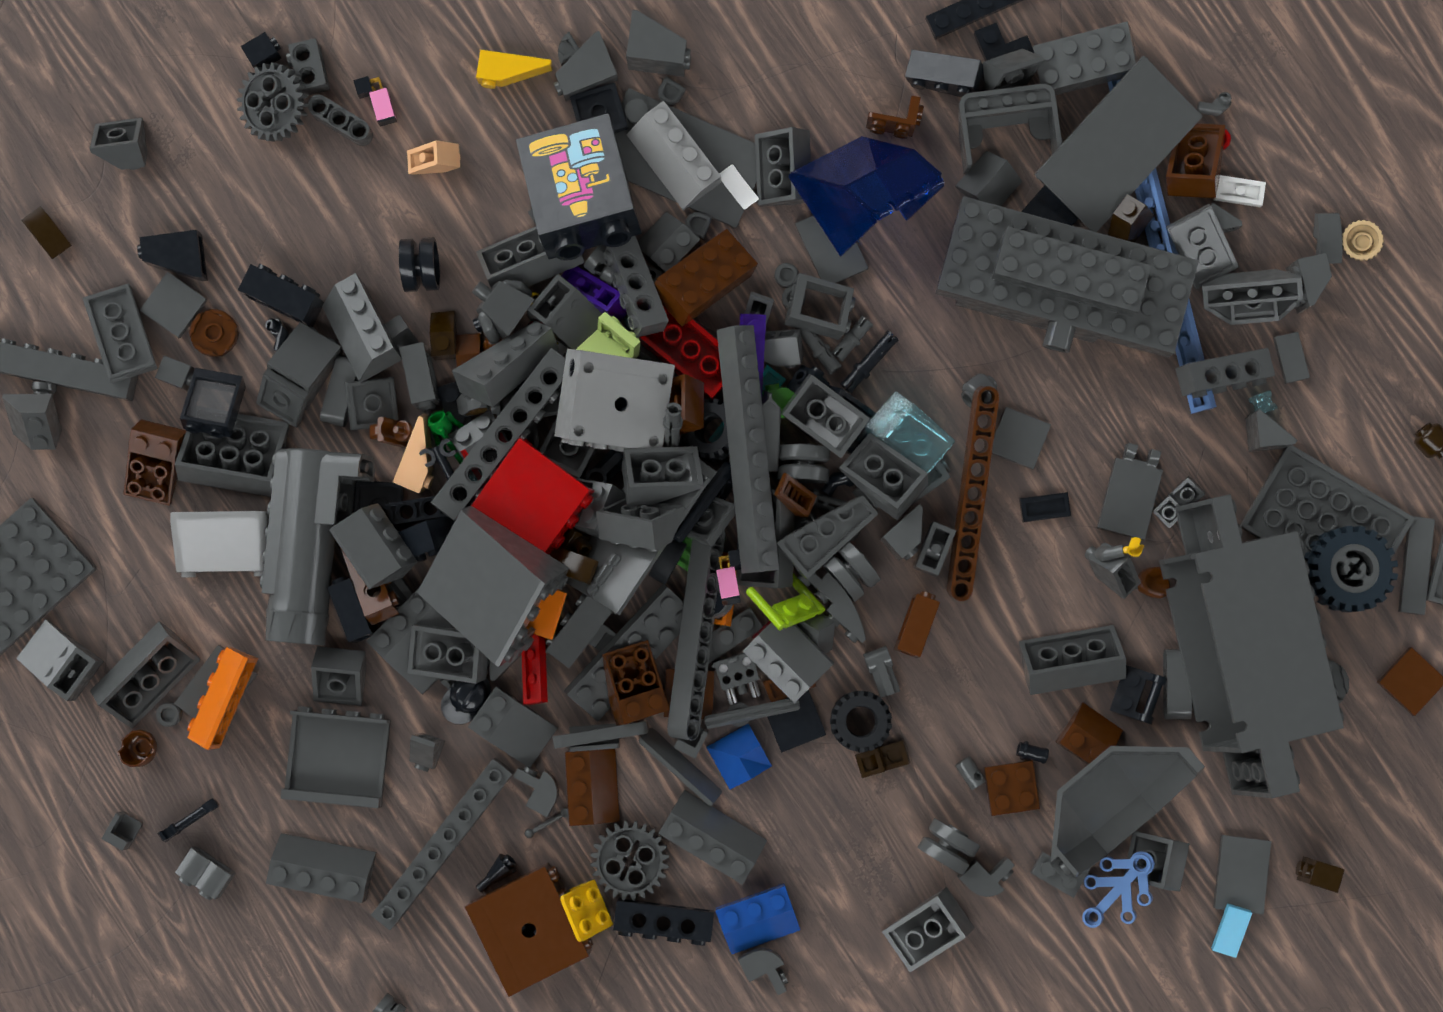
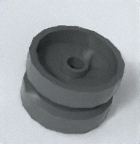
(803, 462)
(853, 568)
(949, 846)

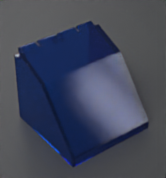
(861, 184)

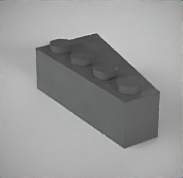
(505, 364)

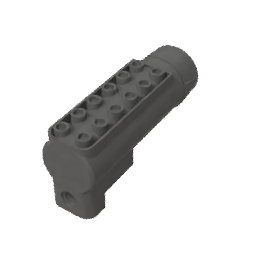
(307, 498)

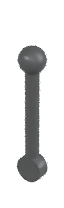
(529, 833)

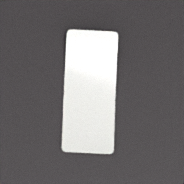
(738, 187)

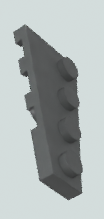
(820, 539)

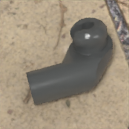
(1217, 107)

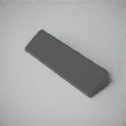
(680, 766)

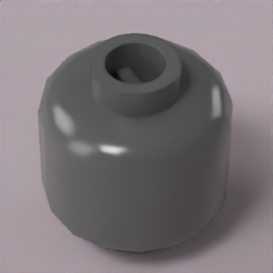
(975, 382)

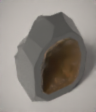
(470, 407)

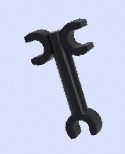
(440, 454)
(175, 829)

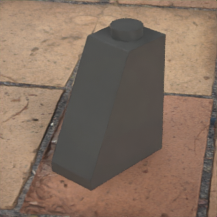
(586, 69)

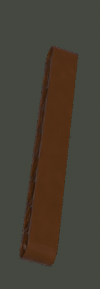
(968, 481)

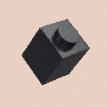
(262, 50)

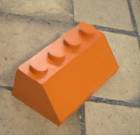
(222, 698)

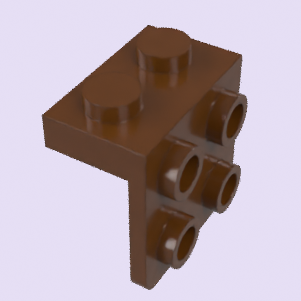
(900, 127)

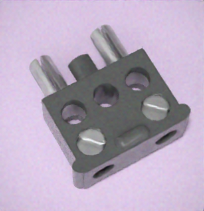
(731, 665)

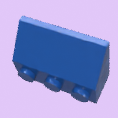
(757, 918)

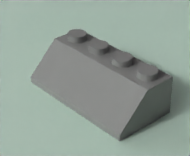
(674, 156)

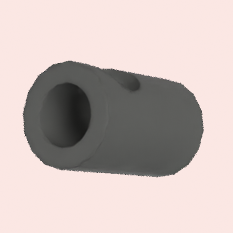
(970, 772)

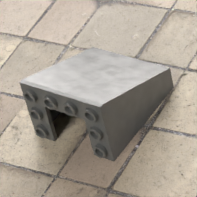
(491, 584)

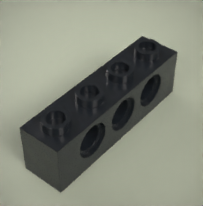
(652, 911)

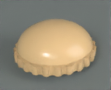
(1362, 240)

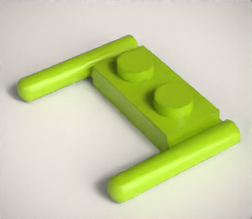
(791, 610)

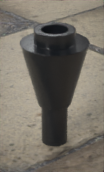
(502, 868)

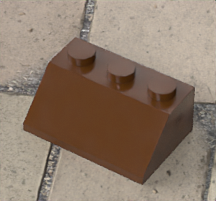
(592, 787)

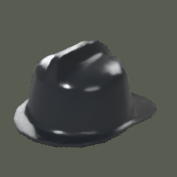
(464, 700)

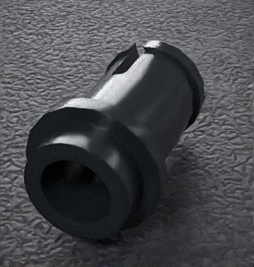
(1032, 752)

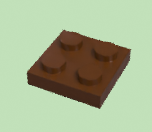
(1011, 788)

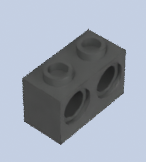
(312, 66)

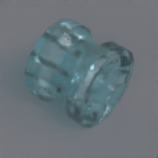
(1263, 402)

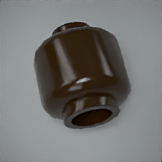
(1430, 440)

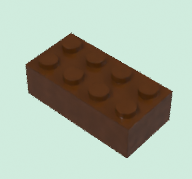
(704, 277)

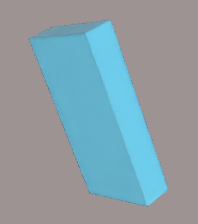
(1231, 930)

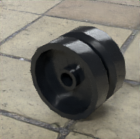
(420, 265)

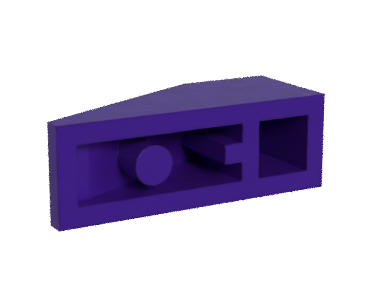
(596, 291)

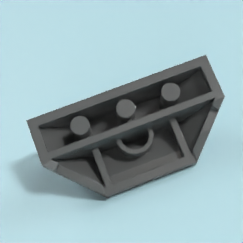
(1253, 296)

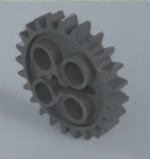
(272, 102)
(609, 851)

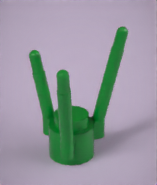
(441, 425)

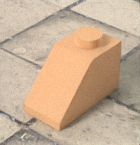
(433, 158)

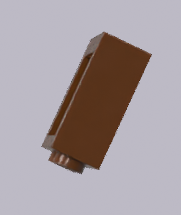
(917, 624)

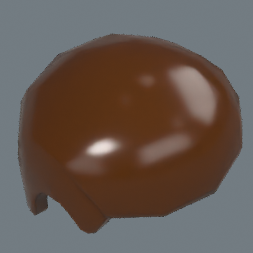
(138, 748)

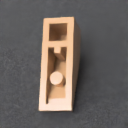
(412, 469)

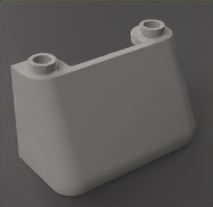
(219, 541)

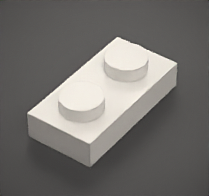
(1240, 191)

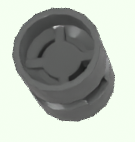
(596, 265)

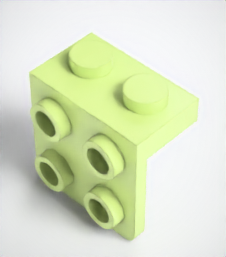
(612, 339)

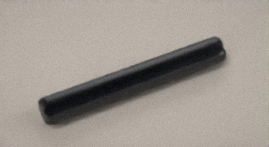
(703, 501)

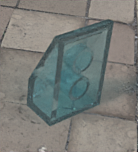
(910, 432)

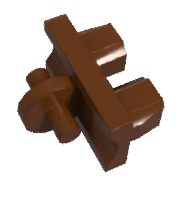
(391, 432)

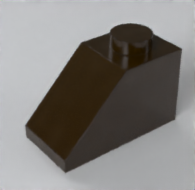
(1130, 219)
(443, 335)

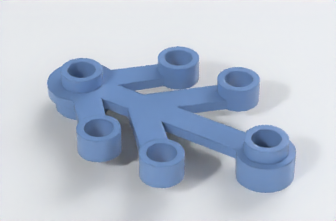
(1121, 886)

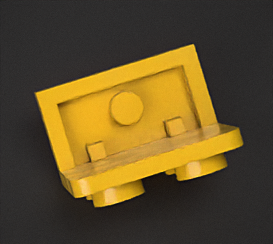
(586, 910)

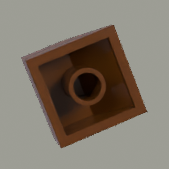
(1088, 734)

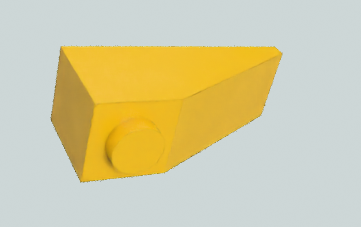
(505, 69)

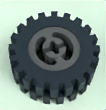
(1371, 584)

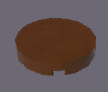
(214, 333)

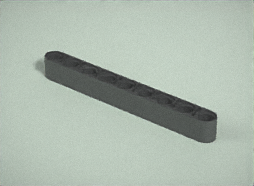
(695, 640)

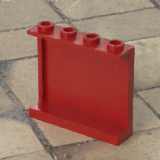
(533, 497)

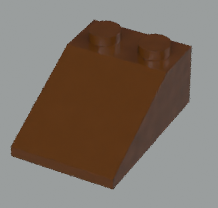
(1196, 162)

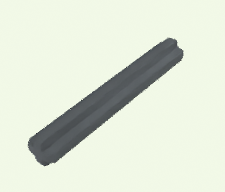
(751, 713)

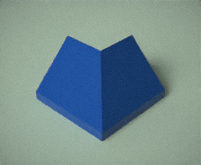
(739, 756)

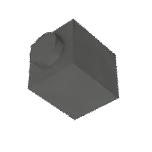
(175, 373)

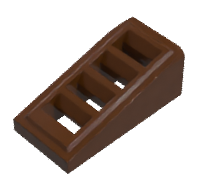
(806, 497)

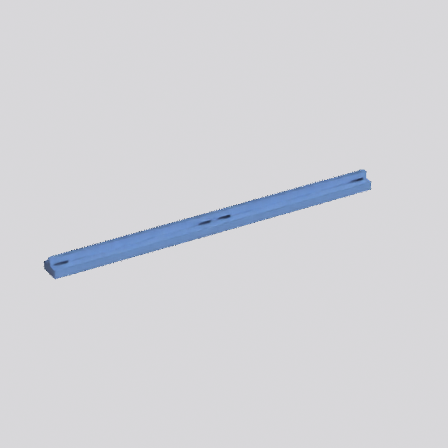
(1188, 344)

